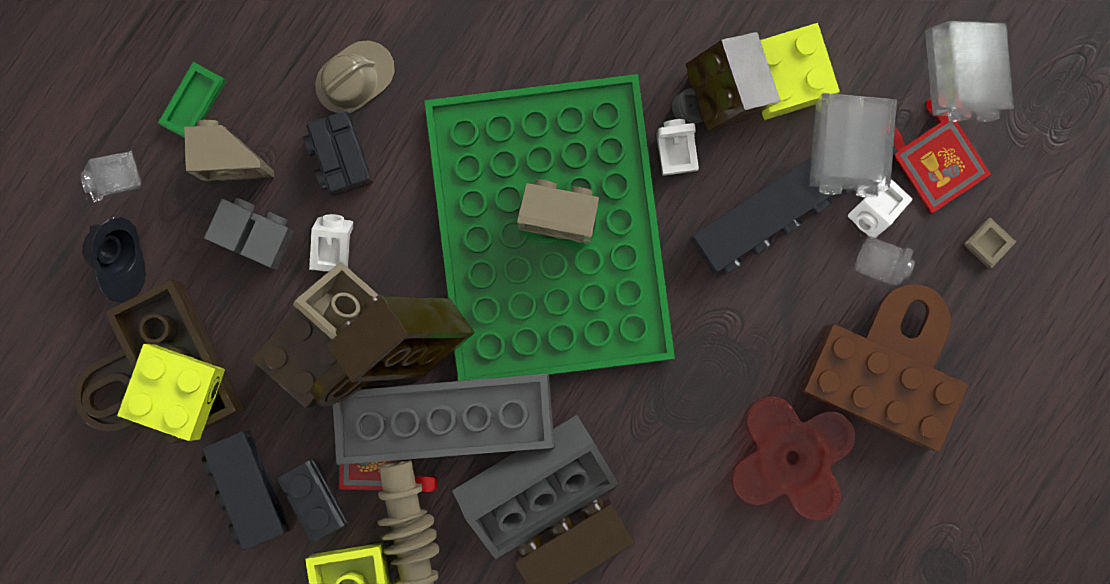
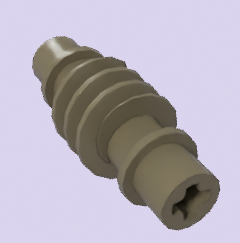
(408, 524)

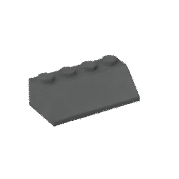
(534, 488)

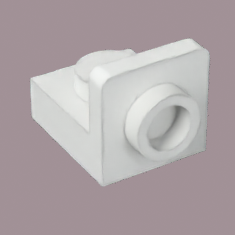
(879, 212)
(330, 242)

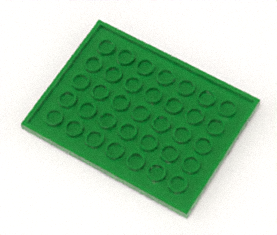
(535, 296)

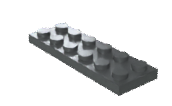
(444, 419)

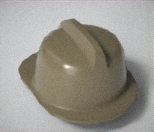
(354, 76)

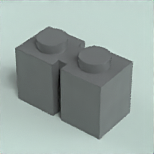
(249, 233)

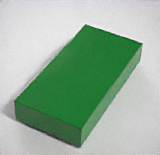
(192, 99)

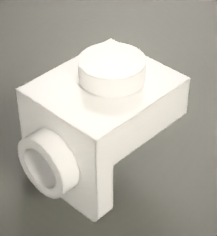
(677, 147)

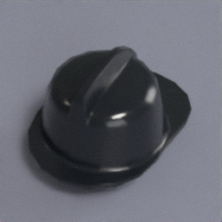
(115, 258)

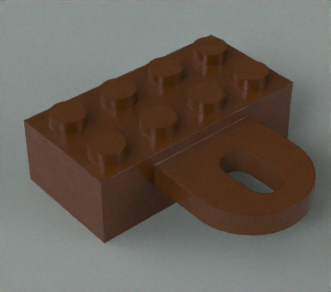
(890, 376)

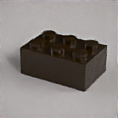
(574, 545)

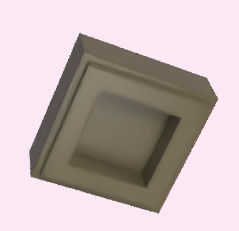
(989, 243)

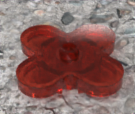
(808, 481)

